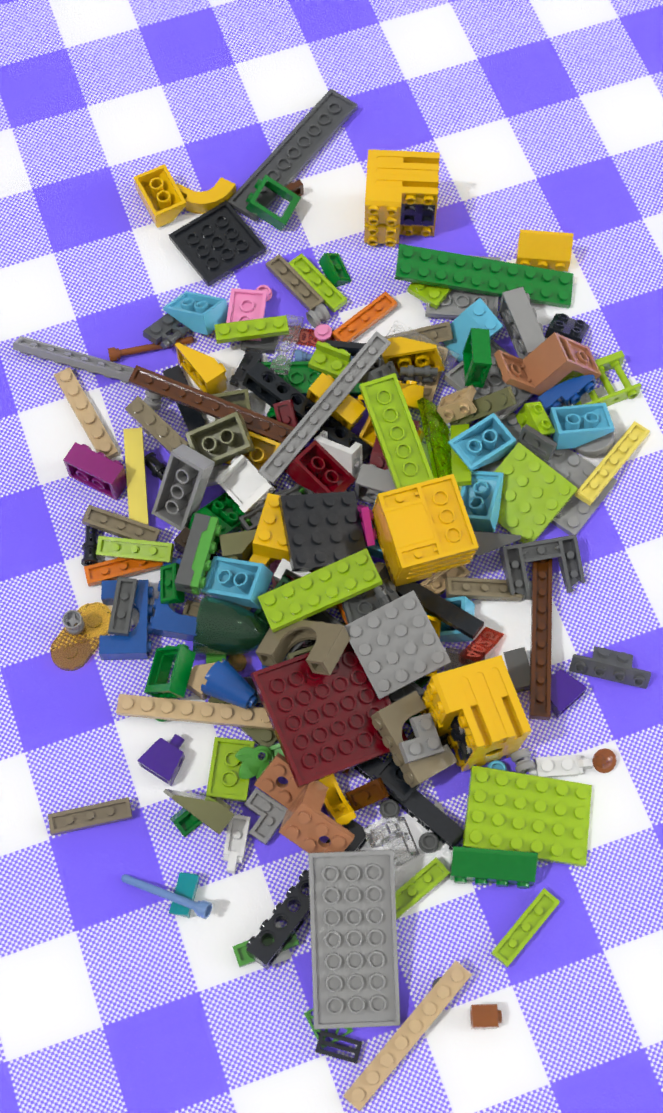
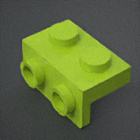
(536, 417)

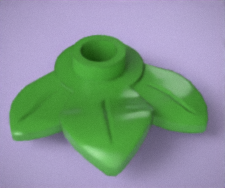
(251, 764)

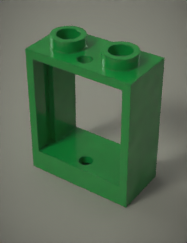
(265, 214)
(477, 357)
(158, 676)

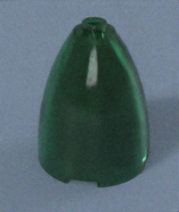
(227, 629)

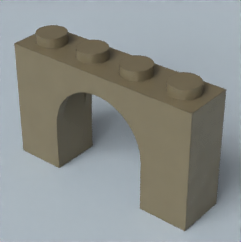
(153, 424)
(329, 645)
(390, 723)

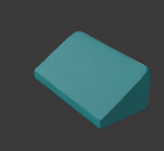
(185, 887)

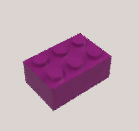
(96, 470)

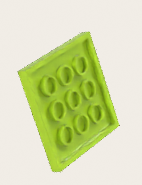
(530, 494)

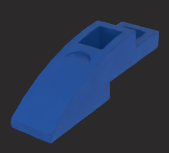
(567, 392)

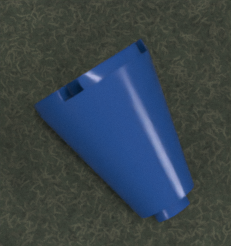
(229, 686)

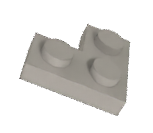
(426, 742)
(270, 814)

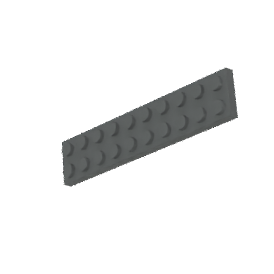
(296, 149)

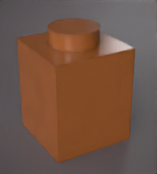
(485, 1016)

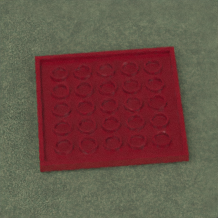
(320, 717)

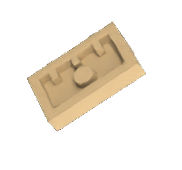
(457, 404)

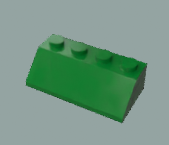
(493, 866)

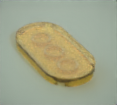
(73, 651)

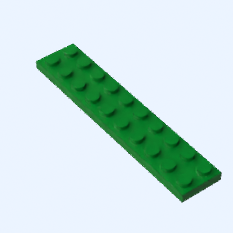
(482, 275)

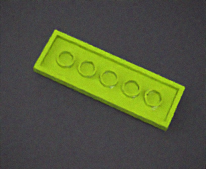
(396, 431)
(320, 590)

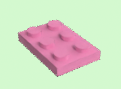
(246, 305)

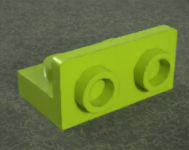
(329, 359)

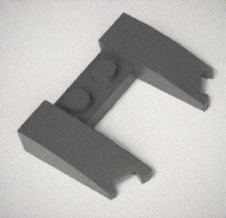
(564, 548)

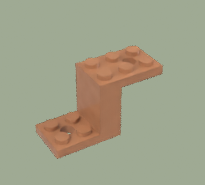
(546, 364)
(303, 818)

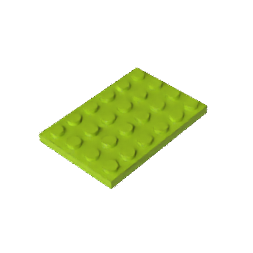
(528, 815)

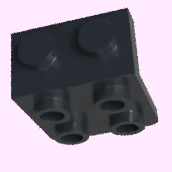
(567, 327)

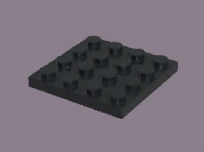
(217, 243)
(321, 528)

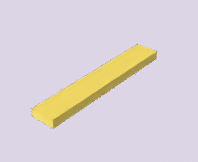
(612, 463)
(136, 475)

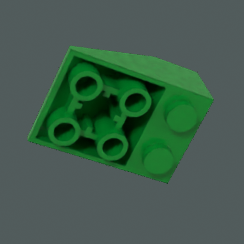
(227, 512)

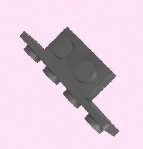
(610, 666)

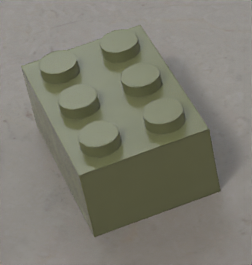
(222, 439)

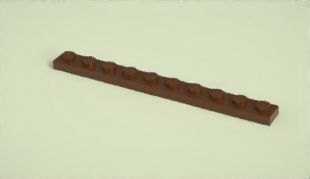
(207, 403)
(541, 640)

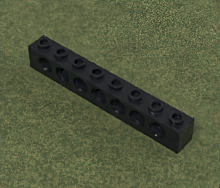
(275, 389)
(267, 955)

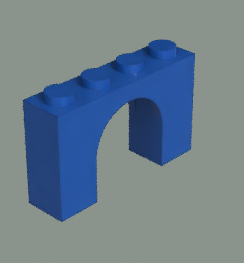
(169, 623)
(137, 644)

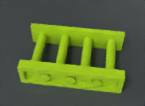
(604, 364)

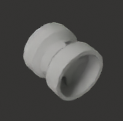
(318, 315)
(153, 400)
(72, 618)
(523, 761)

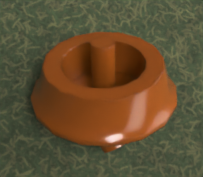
(604, 760)

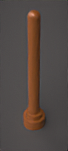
(115, 354)

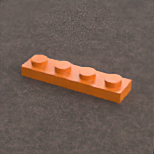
(365, 318)
(117, 568)

